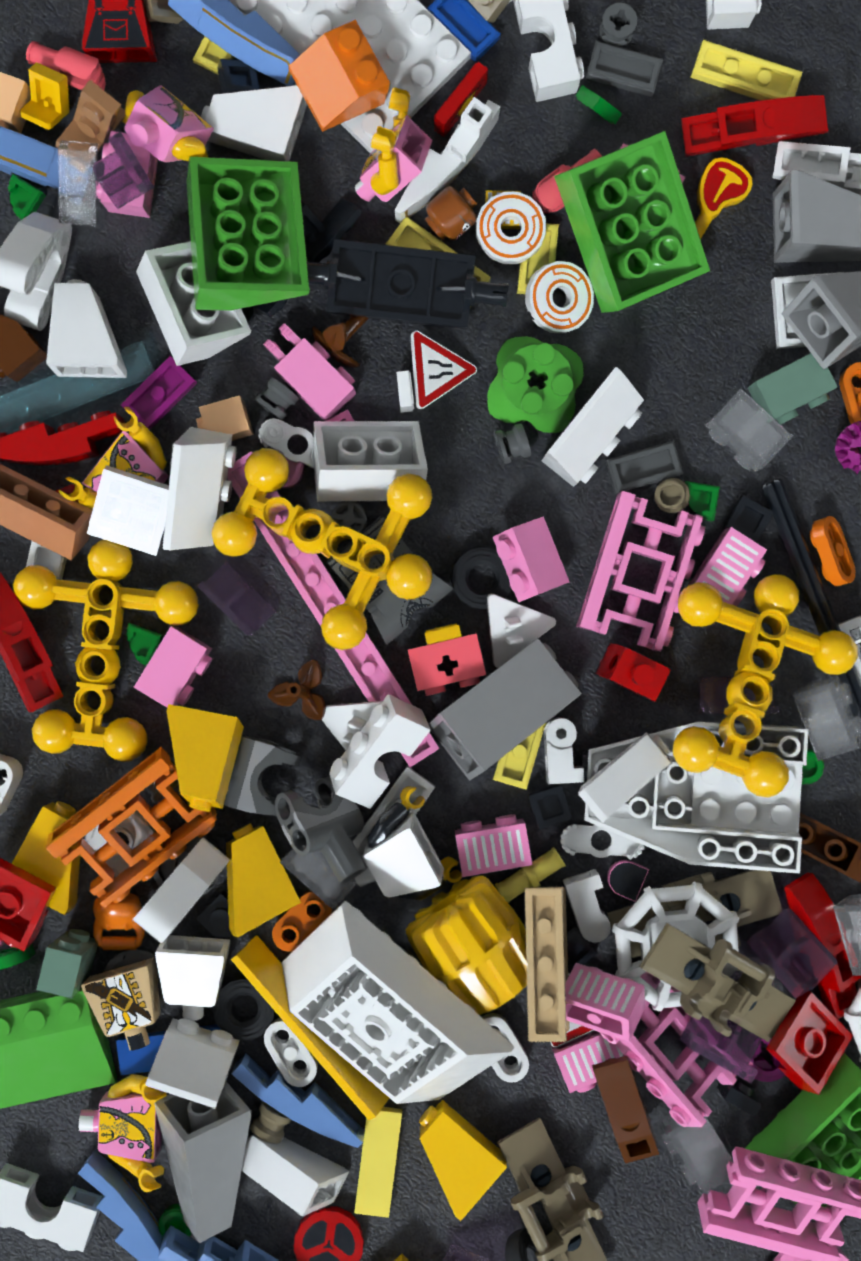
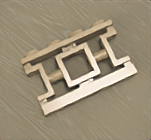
(546, 963)

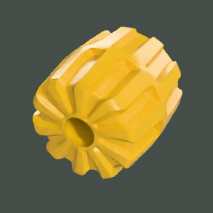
(472, 944)

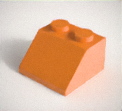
(340, 76)

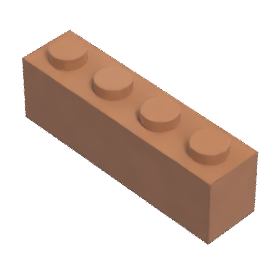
(42, 514)

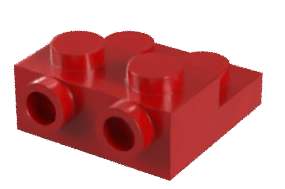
(22, 905)
(809, 1043)

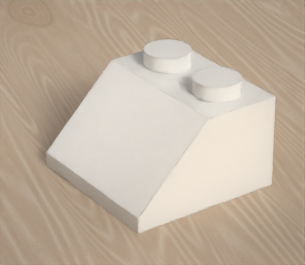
(193, 1062)

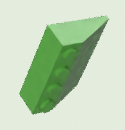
(632, 223)
(245, 232)
(50, 1048)
(820, 1128)

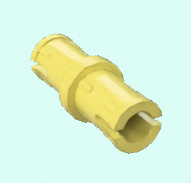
(530, 875)

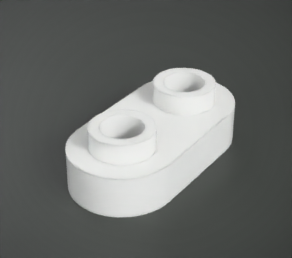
(287, 1052)
(506, 1072)

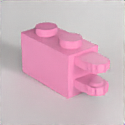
(312, 375)

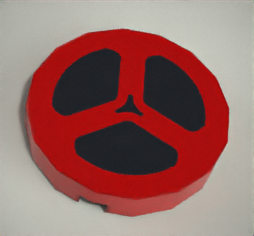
(329, 1236)

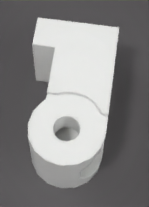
(558, 741)
(585, 907)

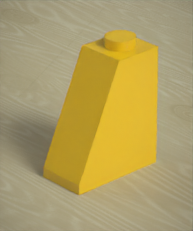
(204, 754)
(38, 861)
(255, 881)
(460, 1157)

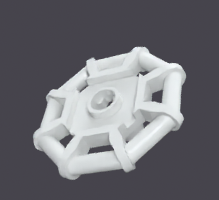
(684, 920)

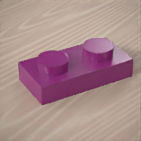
(159, 393)

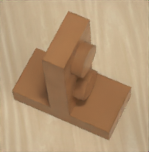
(94, 117)

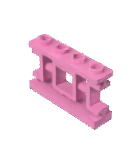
(615, 564)
(659, 1072)
(774, 1227)

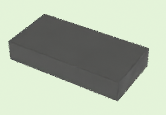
(624, 69)
(644, 467)

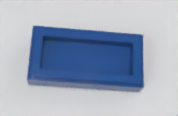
(466, 25)

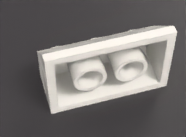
(169, 286)
(595, 429)
(364, 458)
(197, 487)

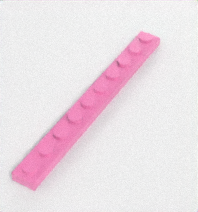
(320, 595)

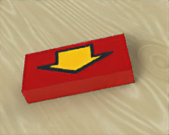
(460, 99)

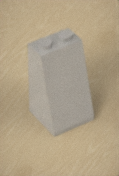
(504, 709)

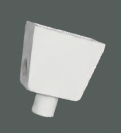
(192, 972)

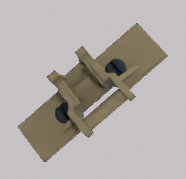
(747, 893)
(710, 992)
(560, 1191)

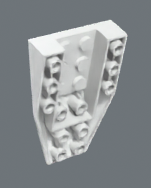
(711, 813)

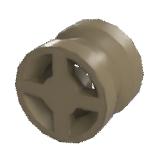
(269, 1124)

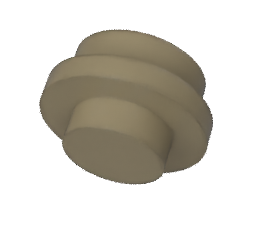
(672, 495)

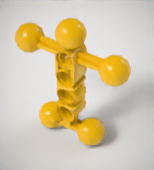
(109, 562)
(406, 575)
(775, 599)

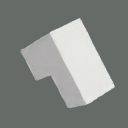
(473, 127)

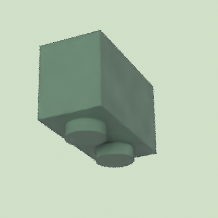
(792, 388)
(67, 963)

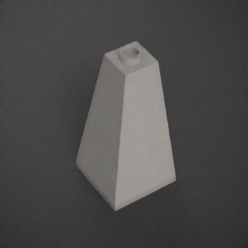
(815, 221)
(828, 316)
(205, 1157)

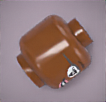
(451, 213)

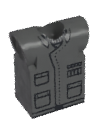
(387, 610)

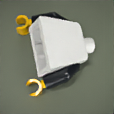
(402, 855)

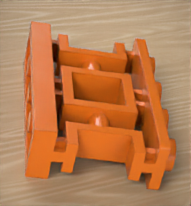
(114, 807)

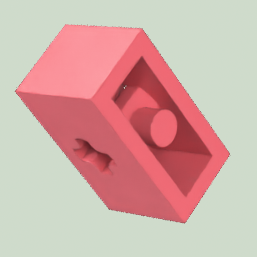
(427, 657)

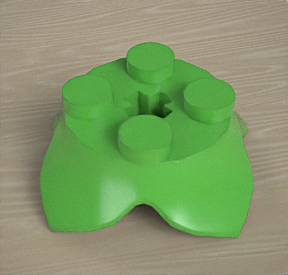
(512, 398)

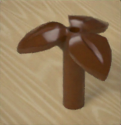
(335, 338)
(288, 693)

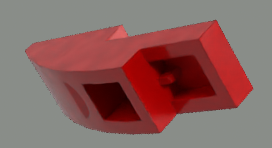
(755, 123)
(41, 446)
(25, 653)
(816, 911)

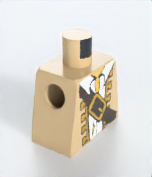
(125, 1001)

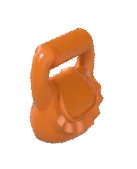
(118, 917)

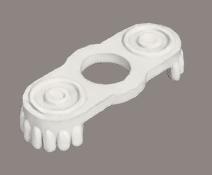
(276, 434)
(577, 839)

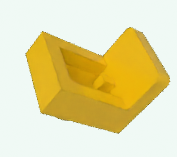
(48, 97)

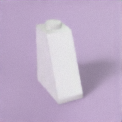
(257, 121)
(81, 335)
(625, 776)
(293, 1174)

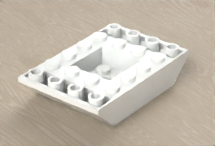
(386, 1011)

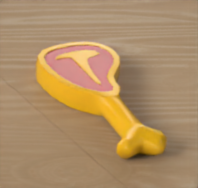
(720, 186)

